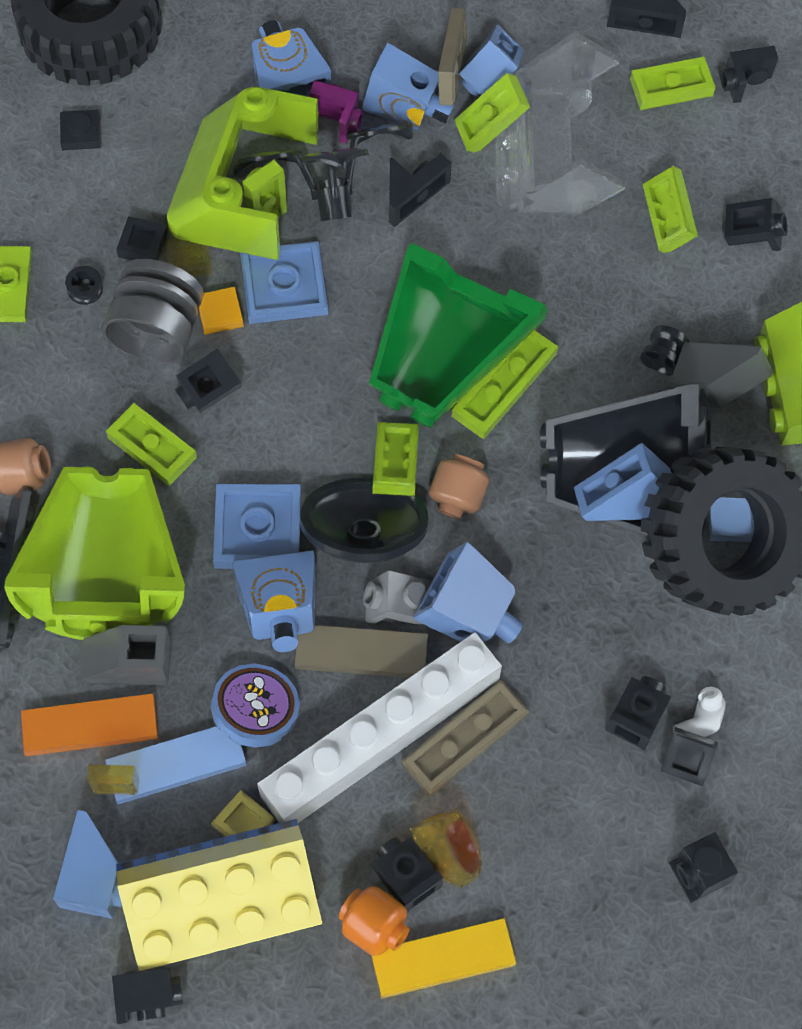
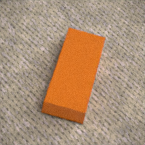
(89, 724)

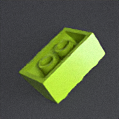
(782, 345)

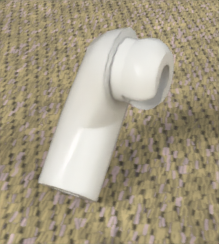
(707, 715)

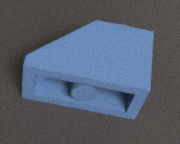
(491, 61)
(621, 487)
(88, 872)

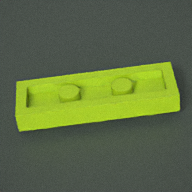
(502, 387)

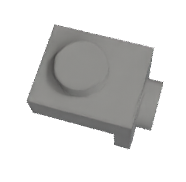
(394, 597)

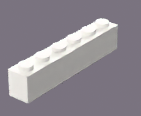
(380, 731)

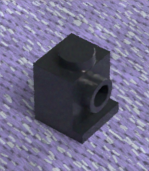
(214, 368)
(638, 725)
(703, 867)
(412, 887)
(146, 994)

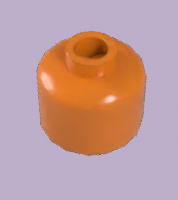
(374, 920)

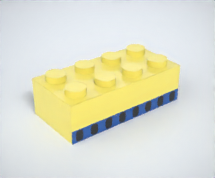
(217, 894)

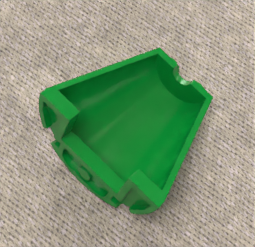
(445, 336)

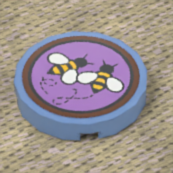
(255, 705)

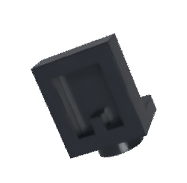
(749, 67)
(755, 223)

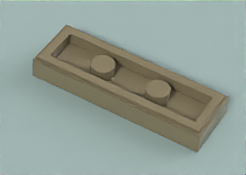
(452, 56)
(361, 651)
(465, 738)

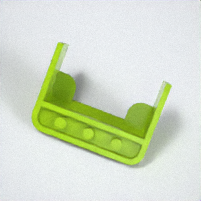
(207, 202)

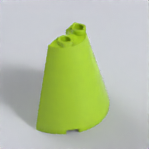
(97, 556)

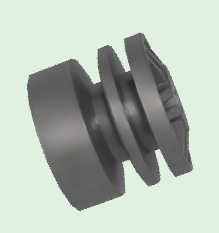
(153, 305)

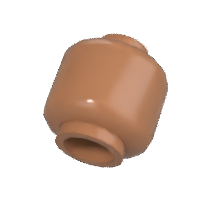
(23, 465)
(459, 486)

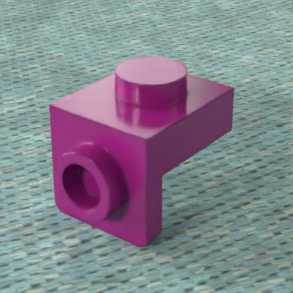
(338, 105)

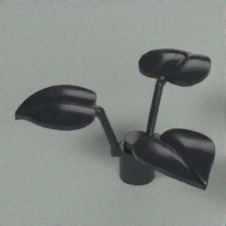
(332, 195)

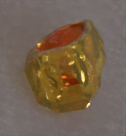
(449, 846)

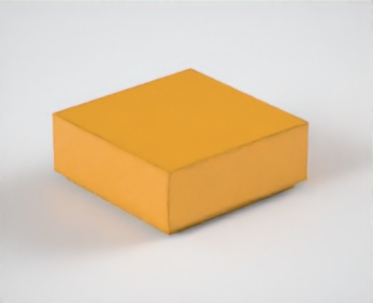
(220, 311)

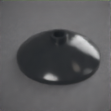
(360, 525)

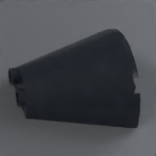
(583, 442)

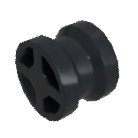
(664, 349)

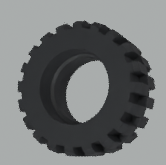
(91, 48)
(678, 520)

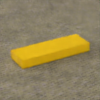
(444, 958)

